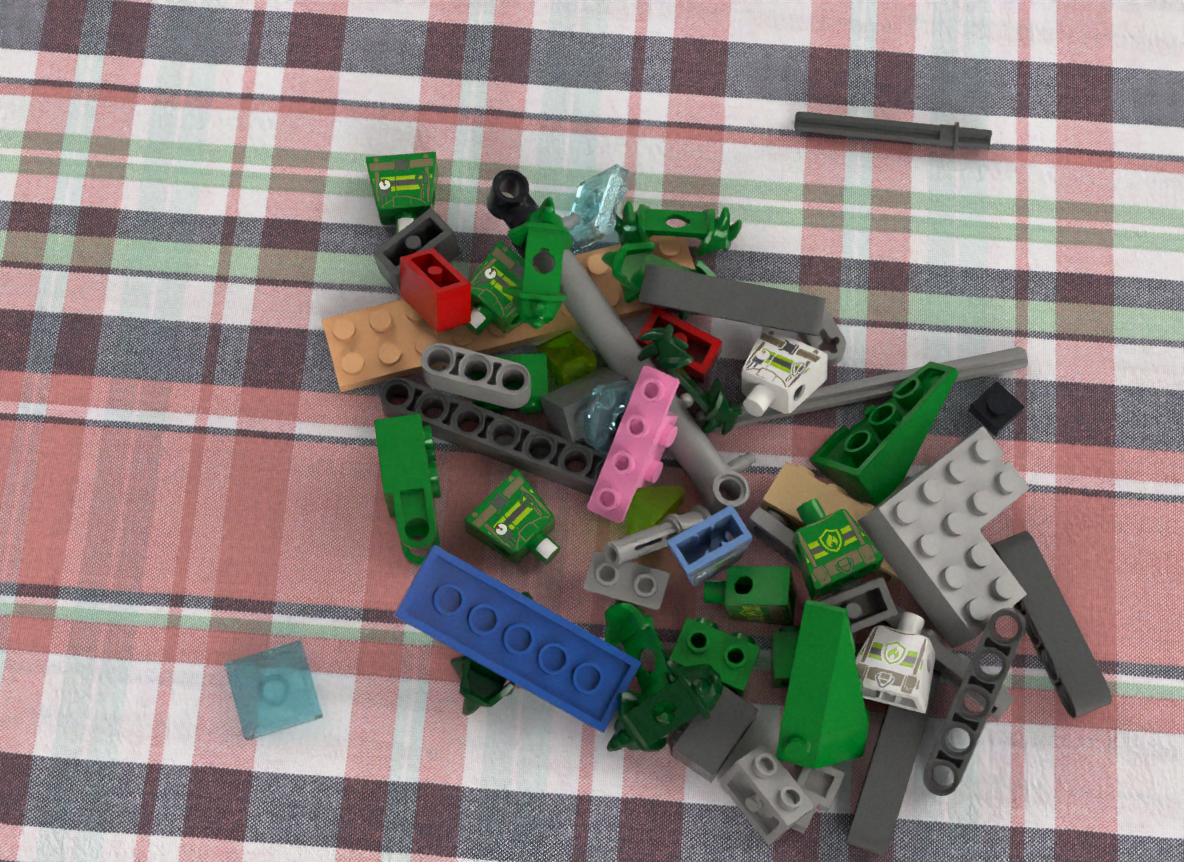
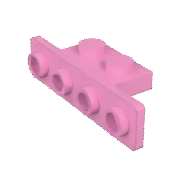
(637, 446)

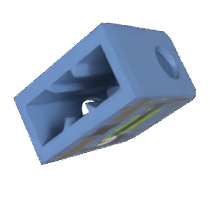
(707, 546)

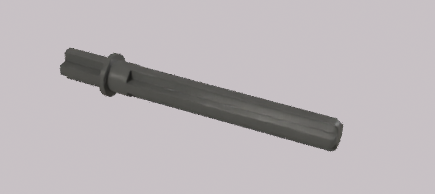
(939, 135)

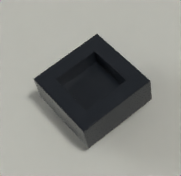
(996, 408)

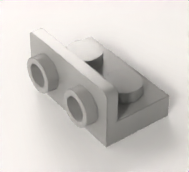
(627, 582)
(766, 793)

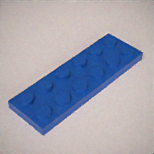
(517, 638)

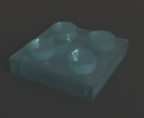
(597, 206)
(273, 690)

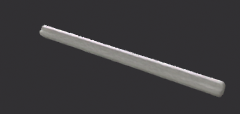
(883, 385)

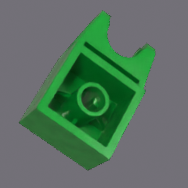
(409, 480)

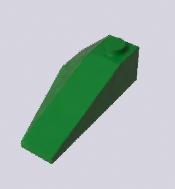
(880, 448)
(824, 701)

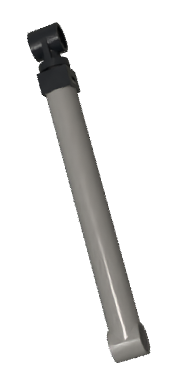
(620, 349)

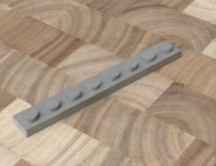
(772, 531)

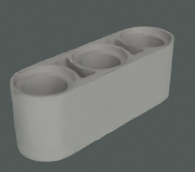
(463, 362)

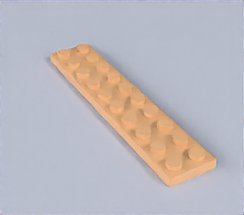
(391, 337)

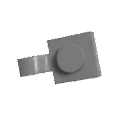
(821, 789)

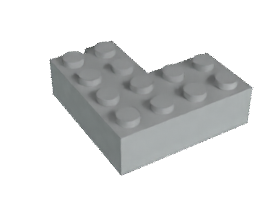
(935, 539)

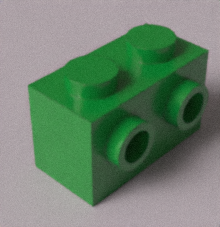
(728, 654)

